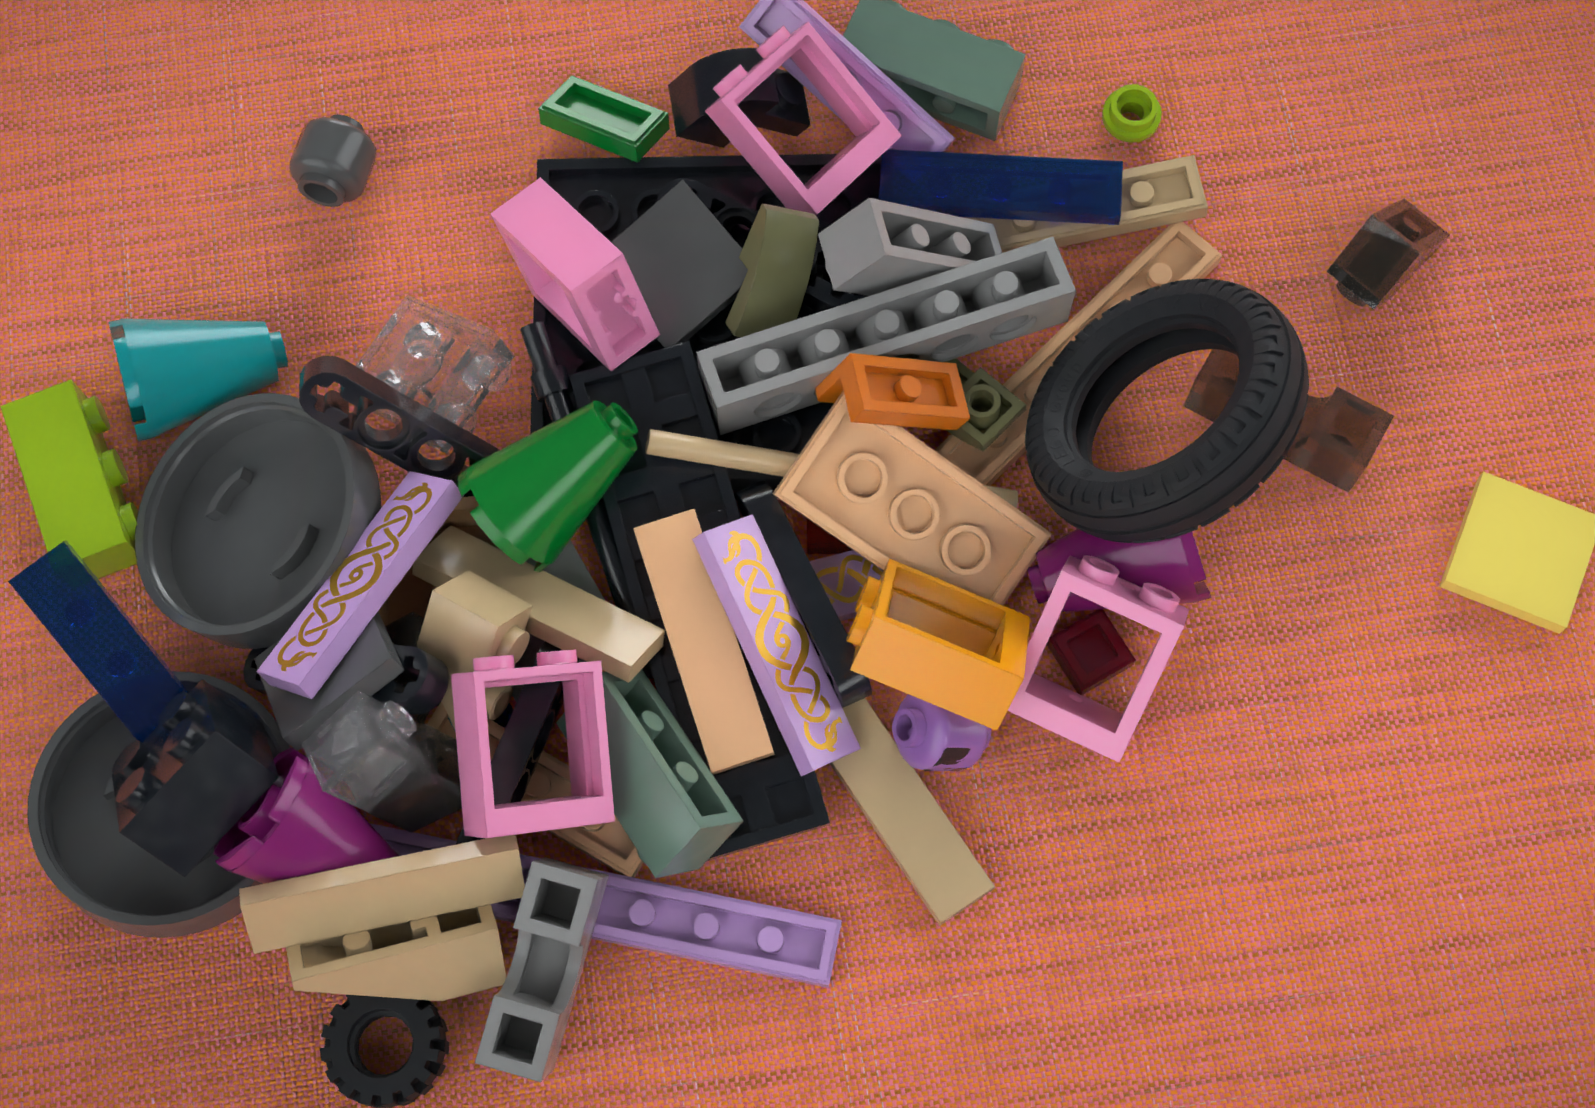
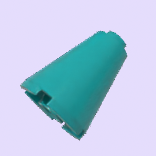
(191, 366)

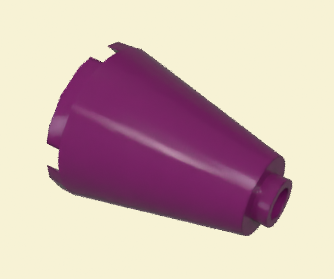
(1167, 563)
(298, 830)

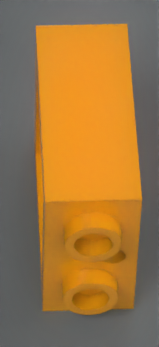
(939, 643)

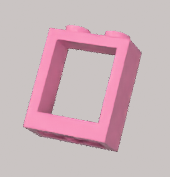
(841, 91)
(576, 273)
(1070, 712)
(586, 743)

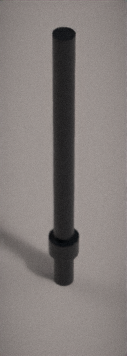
(553, 387)

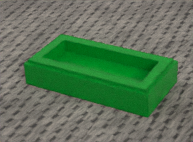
(604, 118)

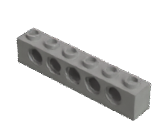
(920, 320)

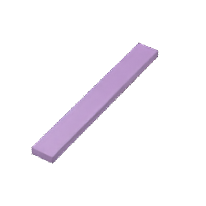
(689, 922)

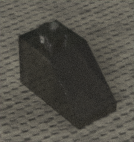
(1386, 254)

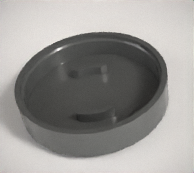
(251, 518)
(80, 840)

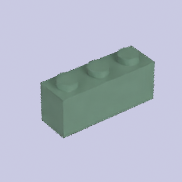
(939, 65)
(660, 781)

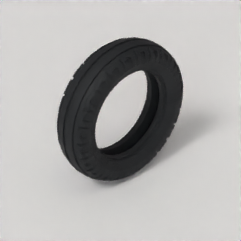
(1212, 471)

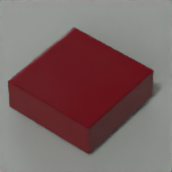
(1090, 651)

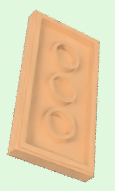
(909, 504)

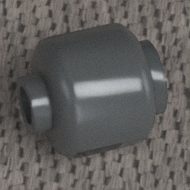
(332, 160)

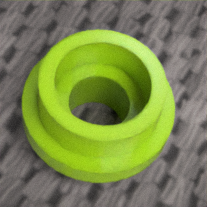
(1132, 99)

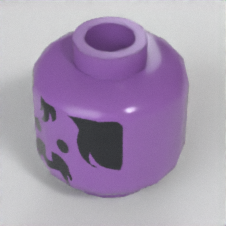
(937, 738)

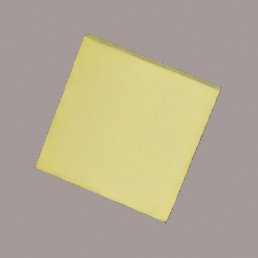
(1521, 552)

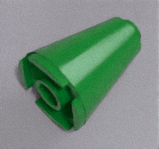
(549, 481)

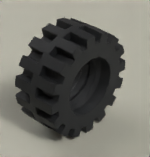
(400, 1086)

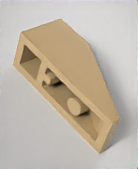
(406, 960)

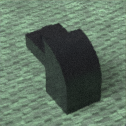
(773, 105)

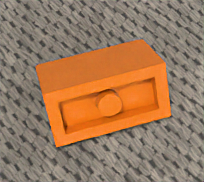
(898, 391)

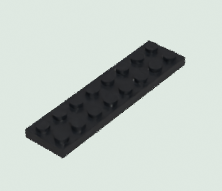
(666, 394)

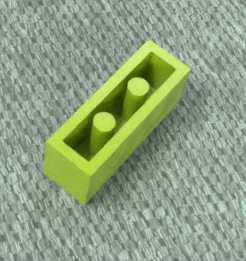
(74, 475)

